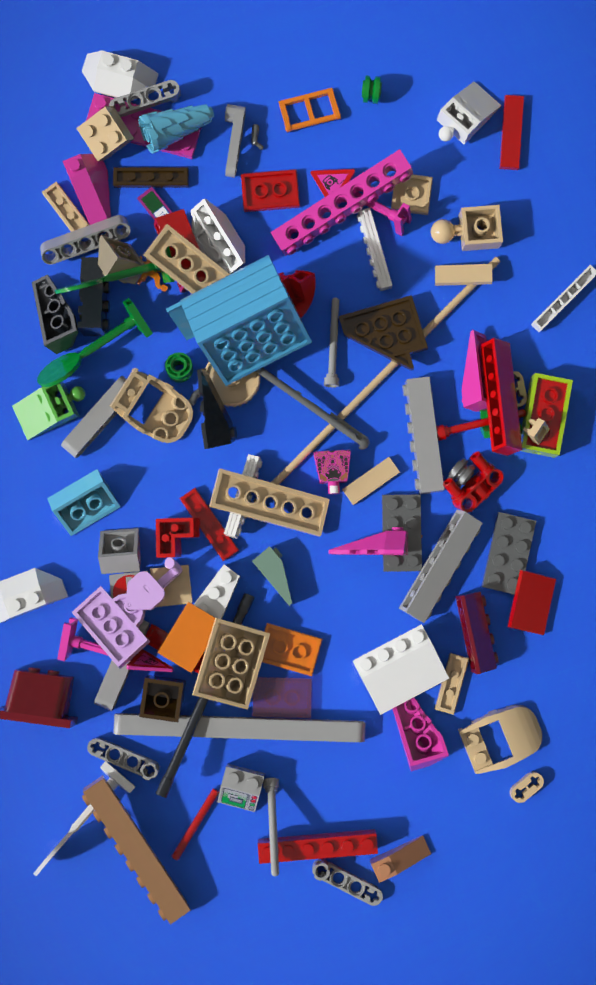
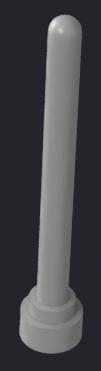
(331, 379)
(270, 786)

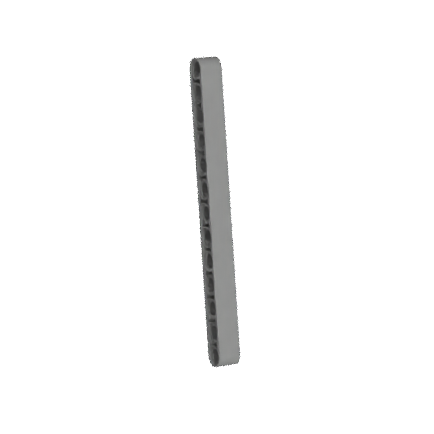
(244, 728)

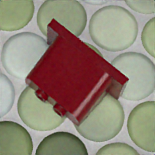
(39, 698)

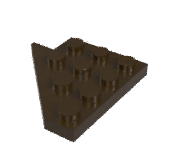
(388, 330)

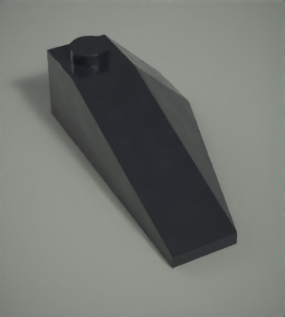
(55, 316)
(217, 426)

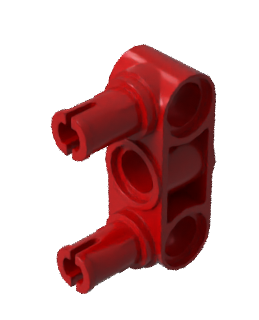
(478, 487)

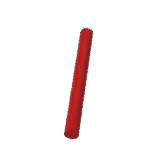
(195, 824)

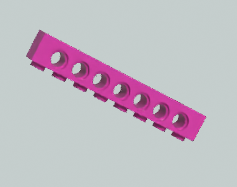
(298, 224)

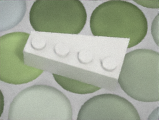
(218, 592)

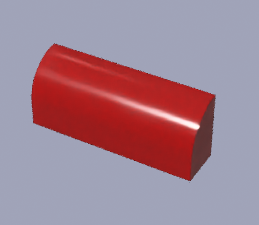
(180, 223)

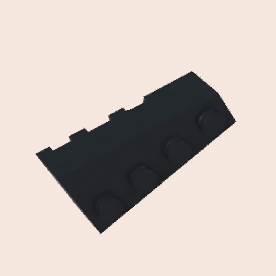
(94, 298)

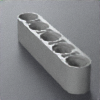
(79, 247)
(93, 422)
(114, 681)

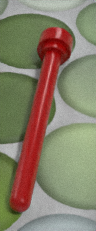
(444, 431)

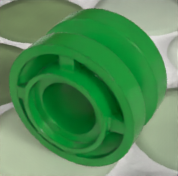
(371, 89)
(179, 359)

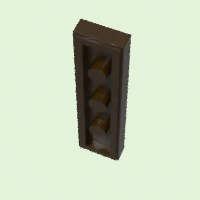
(150, 177)

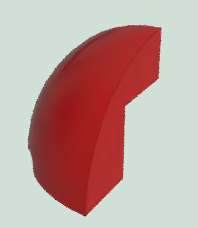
(300, 288)

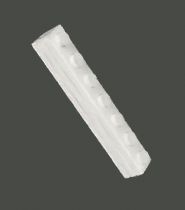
(374, 249)
(566, 296)
(235, 521)

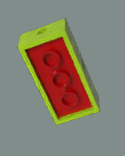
(549, 401)

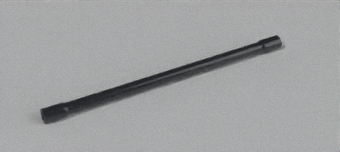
(168, 779)

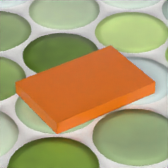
(188, 637)
(291, 649)

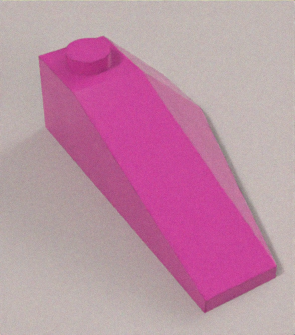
(91, 186)
(473, 381)
(384, 543)
(419, 736)

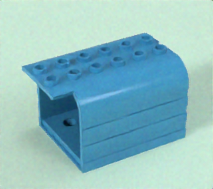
(242, 321)

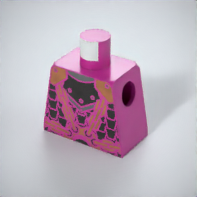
(332, 468)

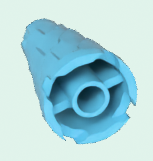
(172, 125)

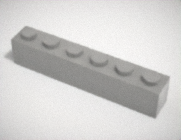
(424, 435)
(441, 565)

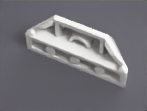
(117, 74)
(217, 236)
(29, 592)

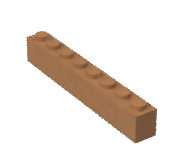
(136, 849)

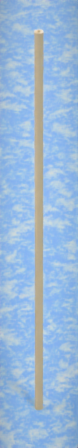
(372, 385)

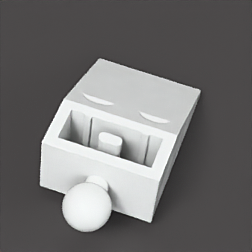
(466, 113)

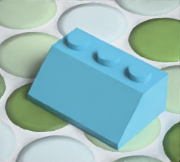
(83, 502)

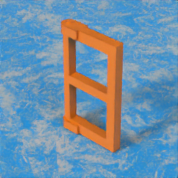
(305, 98)

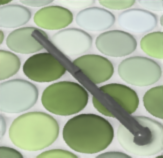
(331, 418)

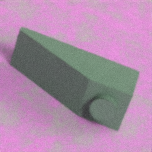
(272, 568)

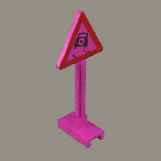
(331, 180)
(141, 661)

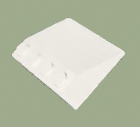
(400, 669)

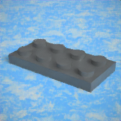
(406, 513)
(508, 552)

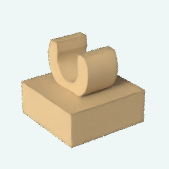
(538, 430)

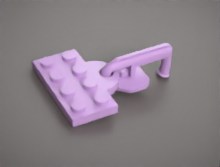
(117, 620)

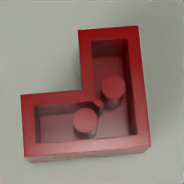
(169, 535)

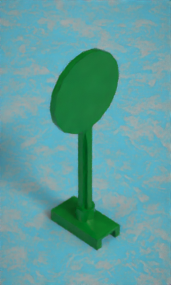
(119, 275)
(67, 364)

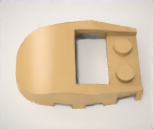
(169, 416)
(520, 731)

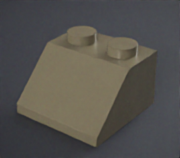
(117, 256)

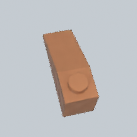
(399, 858)

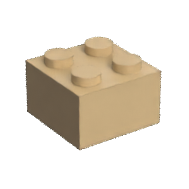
(105, 133)

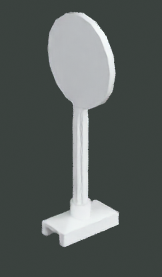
(115, 780)

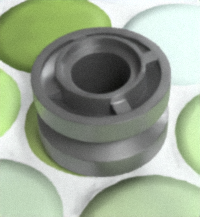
(461, 472)

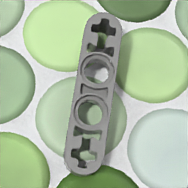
(145, 101)
(236, 115)
(124, 755)
(345, 885)

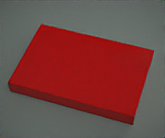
(270, 190)
(531, 602)

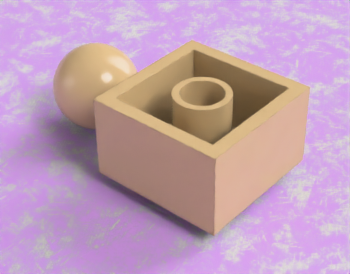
(471, 237)

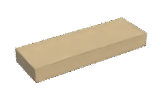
(64, 207)
(463, 274)
(371, 481)
(451, 688)

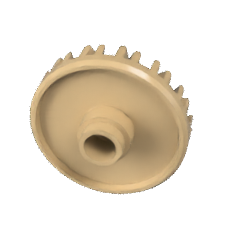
(238, 391)

